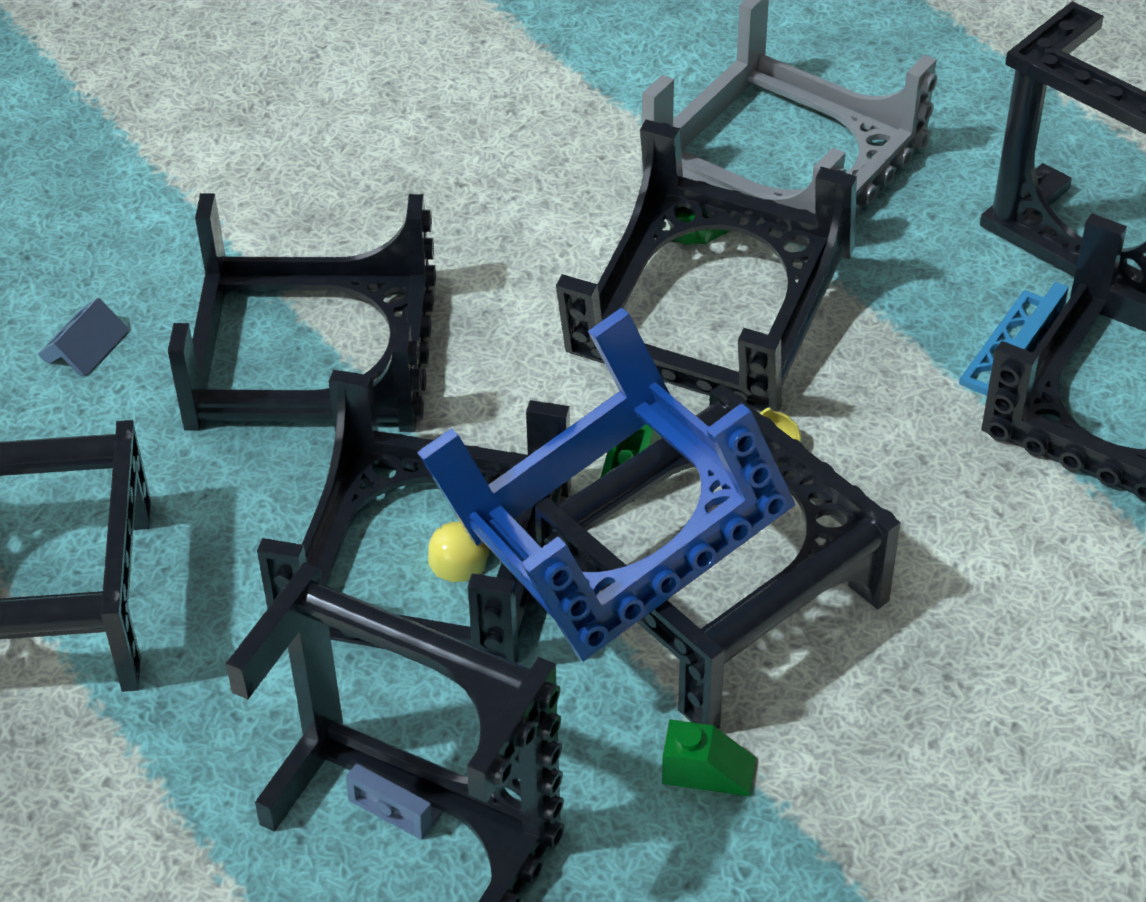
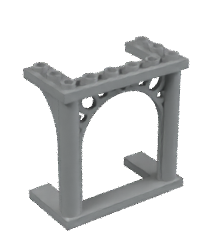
(895, 117)

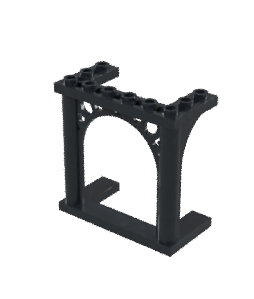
(663, 190)
(1027, 192)
(391, 268)
(1022, 377)
(128, 511)
(858, 552)
(494, 602)
(511, 702)

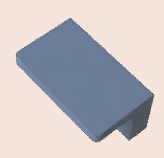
(86, 338)
(391, 802)

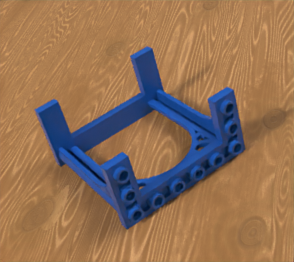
(725, 454)

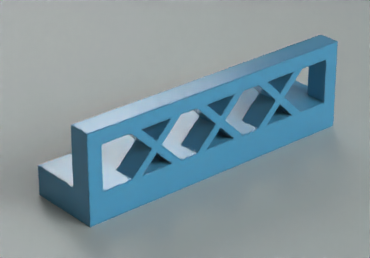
(1028, 337)

